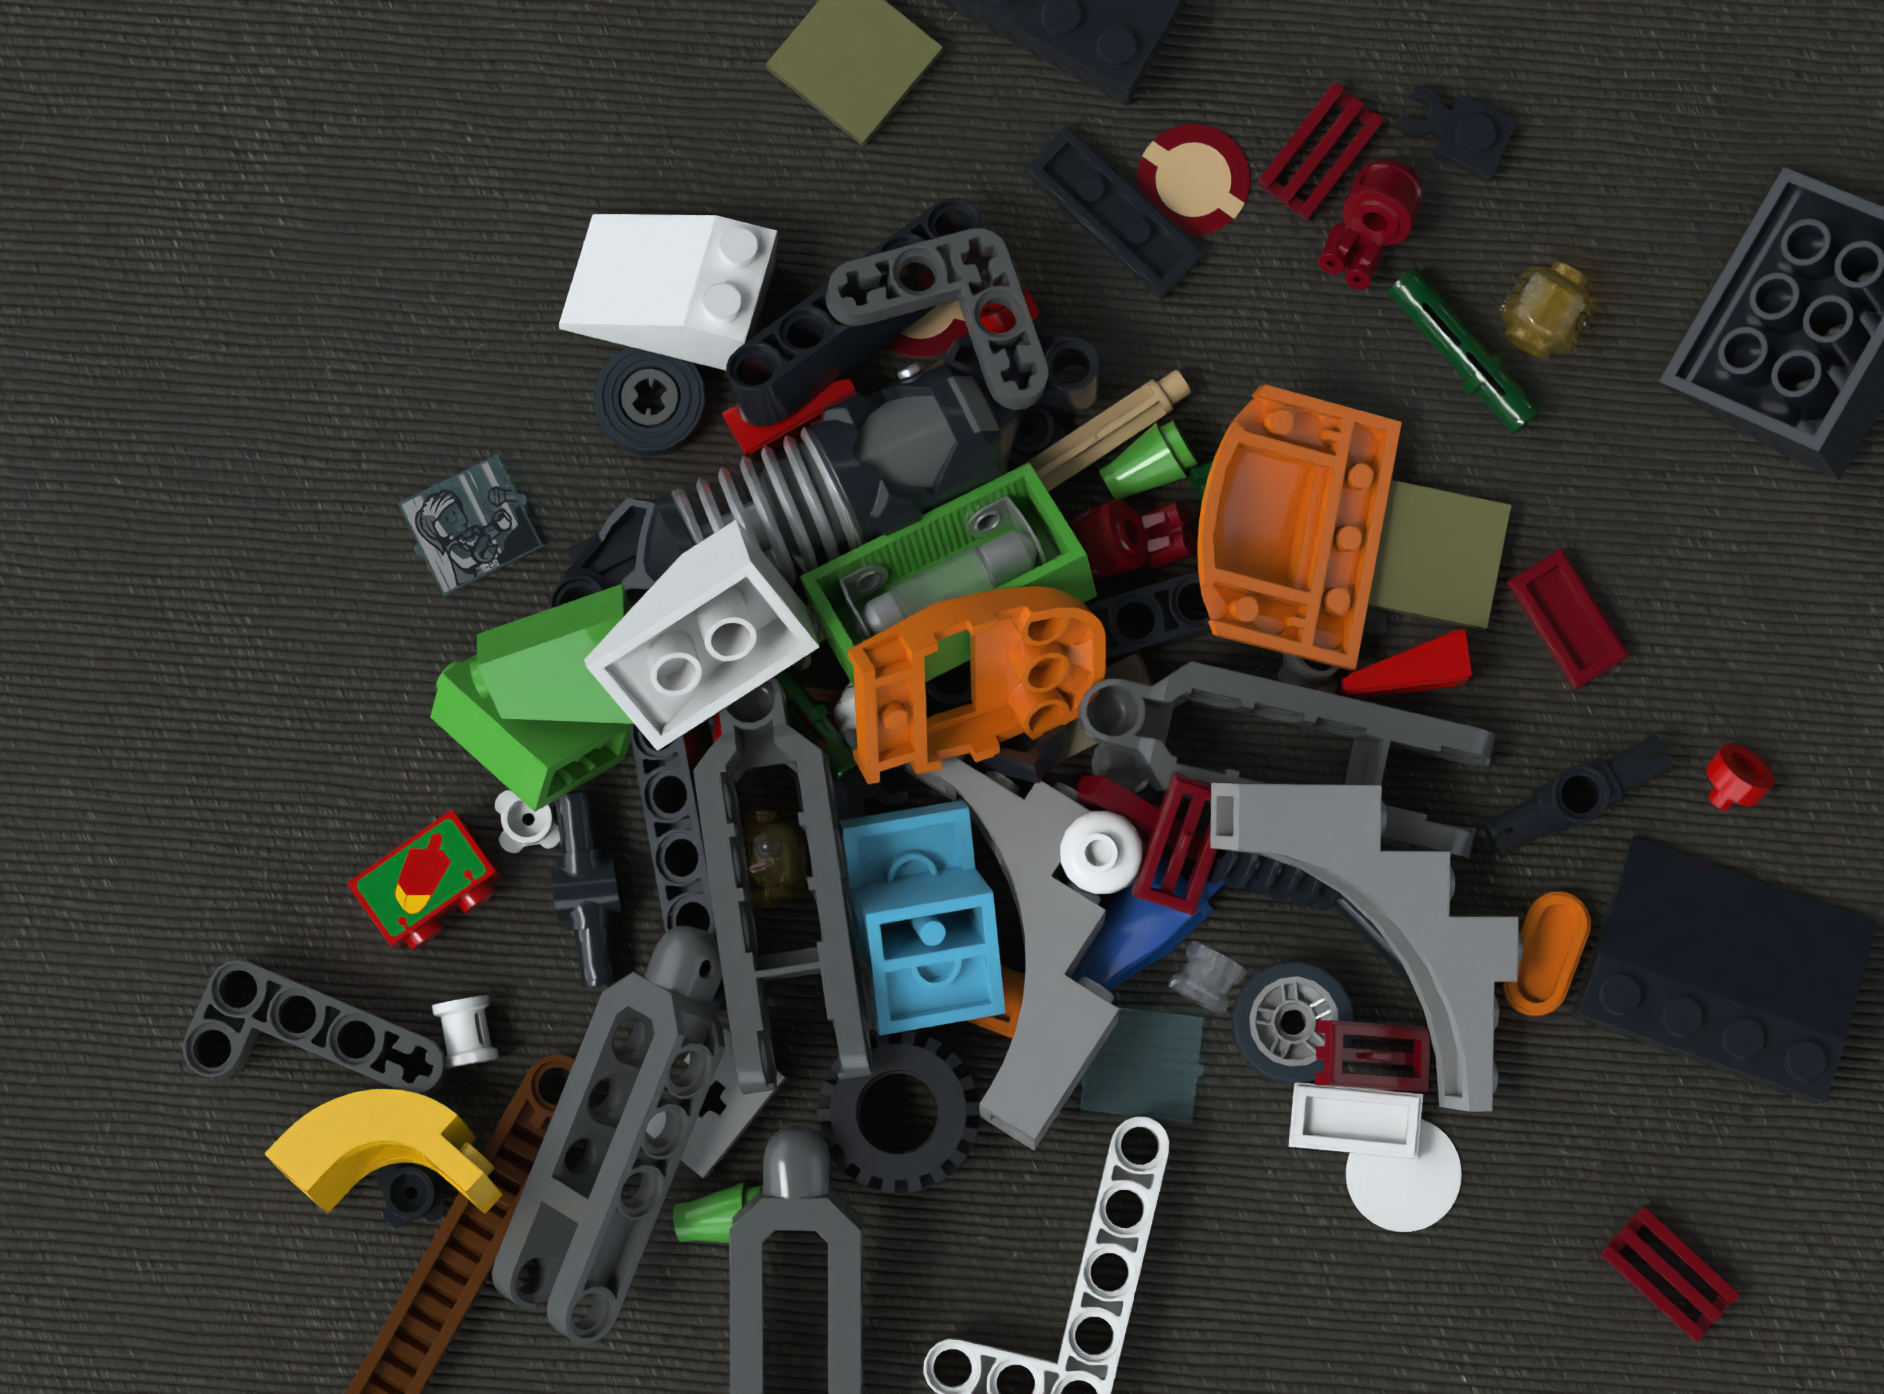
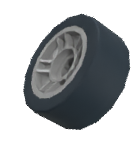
(1259, 1013)

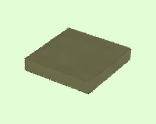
(854, 62)
(1439, 555)

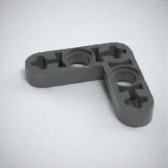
(952, 282)

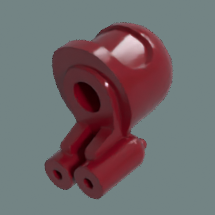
(1375, 215)
(1123, 540)

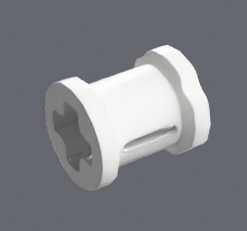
(466, 1031)

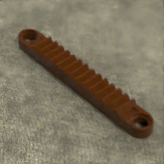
(460, 1253)

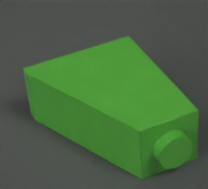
(538, 662)
(528, 756)

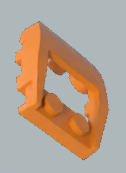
(1029, 670)

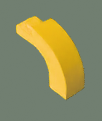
(377, 1128)

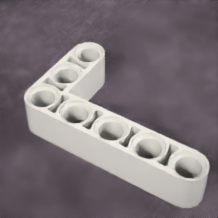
(1087, 1297)

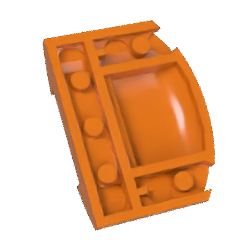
(1295, 525)

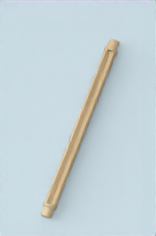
(1106, 431)

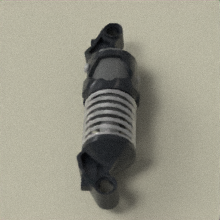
(853, 477)

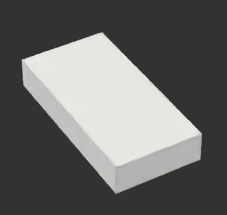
(1356, 1120)

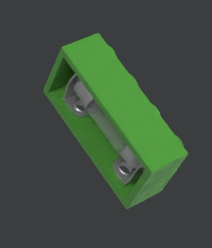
(974, 544)

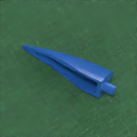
(1139, 933)

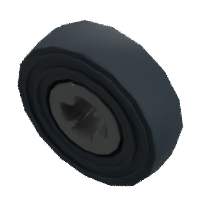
(650, 434)

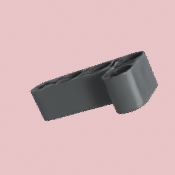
(323, 1038)

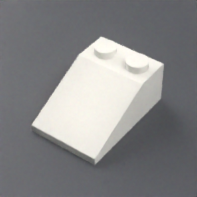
(672, 284)
(702, 637)

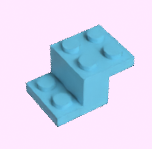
(922, 917)

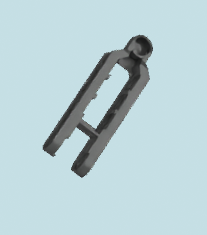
(1145, 710)
(752, 737)
(797, 1198)
(576, 1214)

